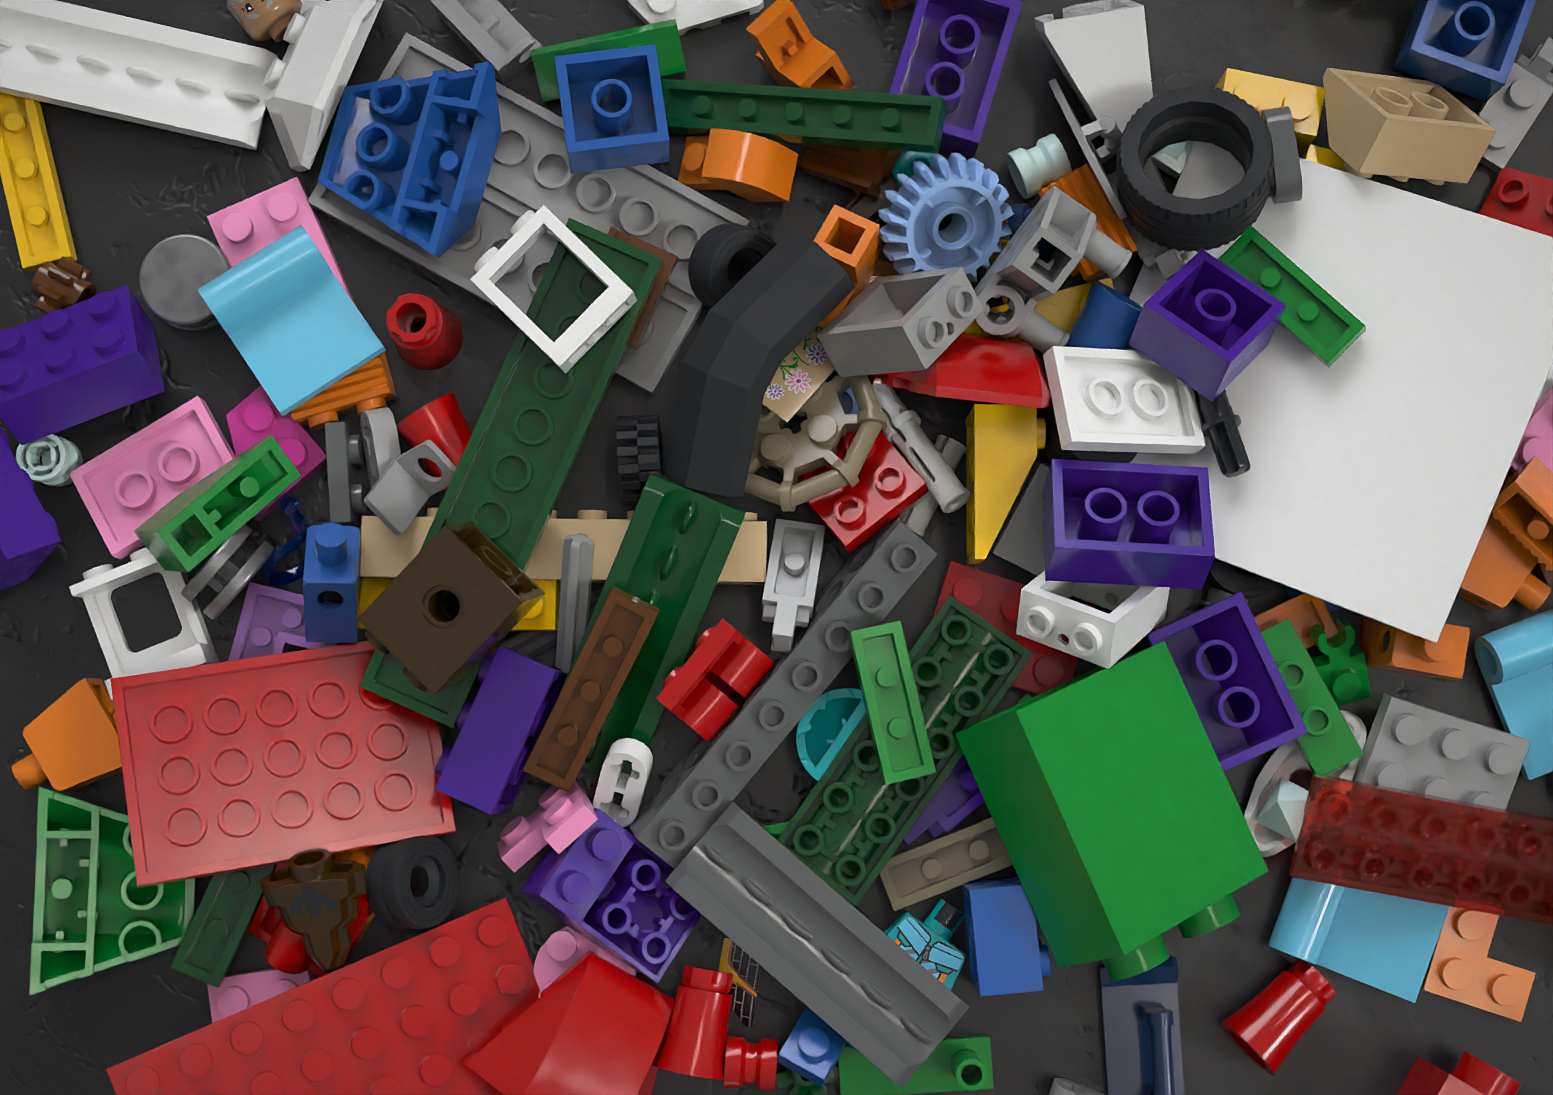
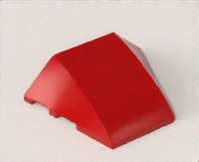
(980, 370)
(583, 1036)

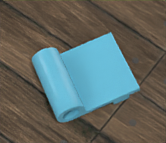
(291, 320)
(1520, 681)
(1360, 934)

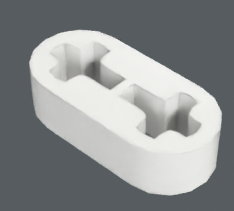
(632, 785)

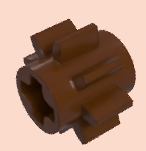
(61, 285)

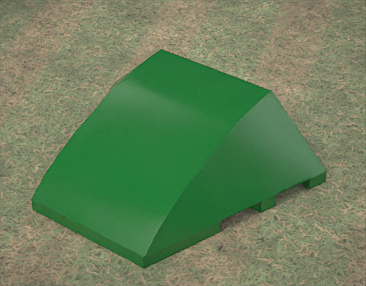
(89, 897)

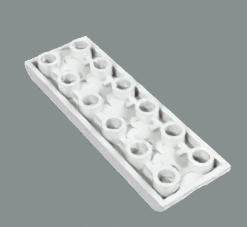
(133, 70)

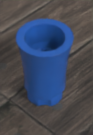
(1105, 319)

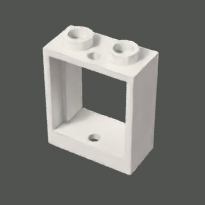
(595, 319)
(1092, 634)

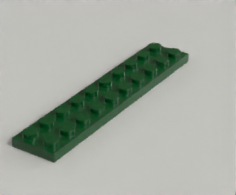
(529, 434)

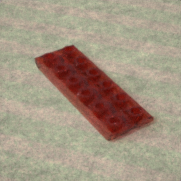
(1426, 849)

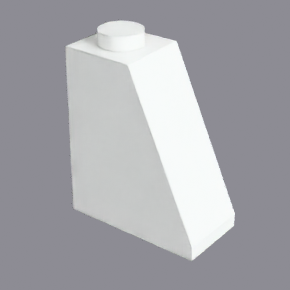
(1102, 56)

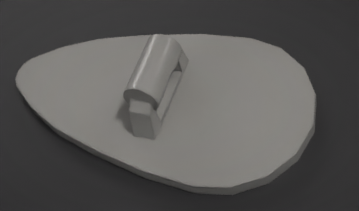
(1107, 129)

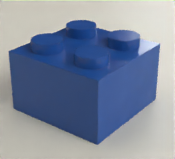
(1464, 43)
(612, 108)
(1003, 938)

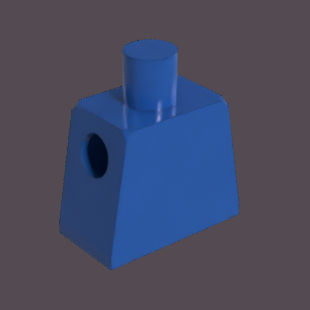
(332, 565)

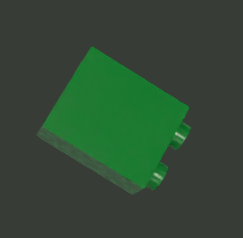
(1115, 813)

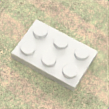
(1120, 403)

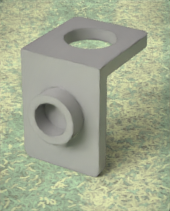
(406, 487)

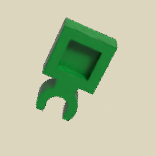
(1341, 663)

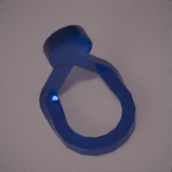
(297, 516)

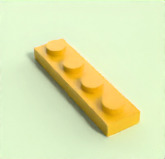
(32, 185)

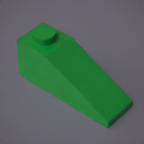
(217, 506)

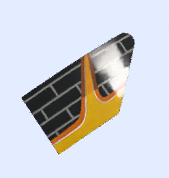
(745, 980)

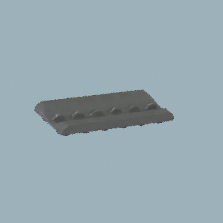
(817, 944)

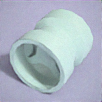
(1038, 165)
(56, 462)

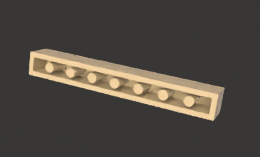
(387, 554)

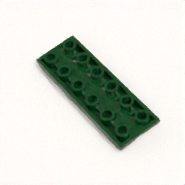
(672, 562)
(851, 818)

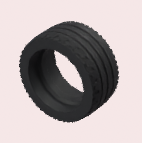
(1199, 116)

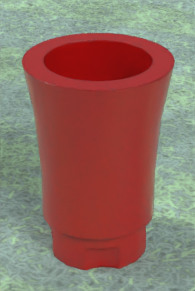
(433, 344)
(441, 423)
(1280, 1015)
(698, 1024)

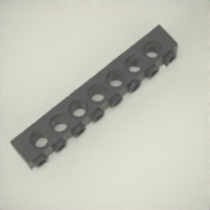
(719, 769)

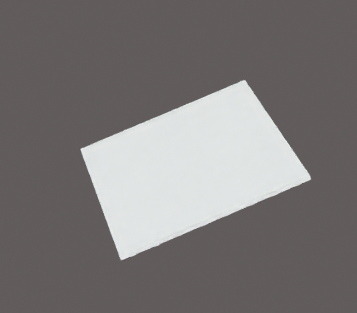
(1393, 456)

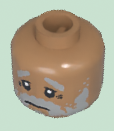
(264, 17)

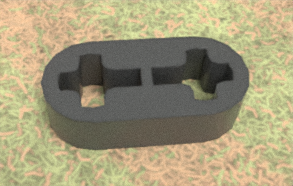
(1286, 175)

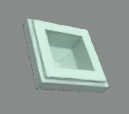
(1284, 809)

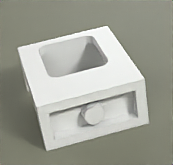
(188, 649)

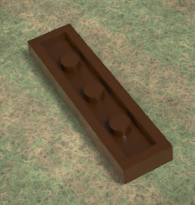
(591, 689)

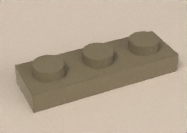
(944, 863)

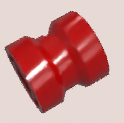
(750, 1063)

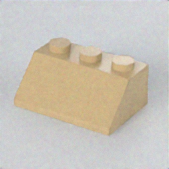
(1402, 128)

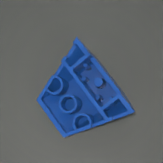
(417, 152)

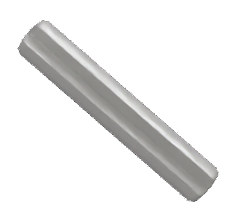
(574, 597)

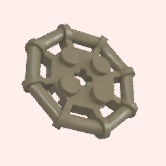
(815, 444)

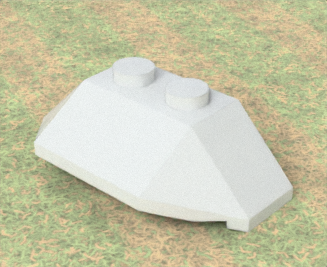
(315, 72)

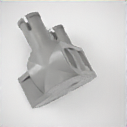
(1029, 279)

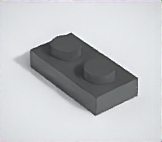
(343, 454)

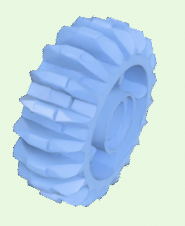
(929, 196)

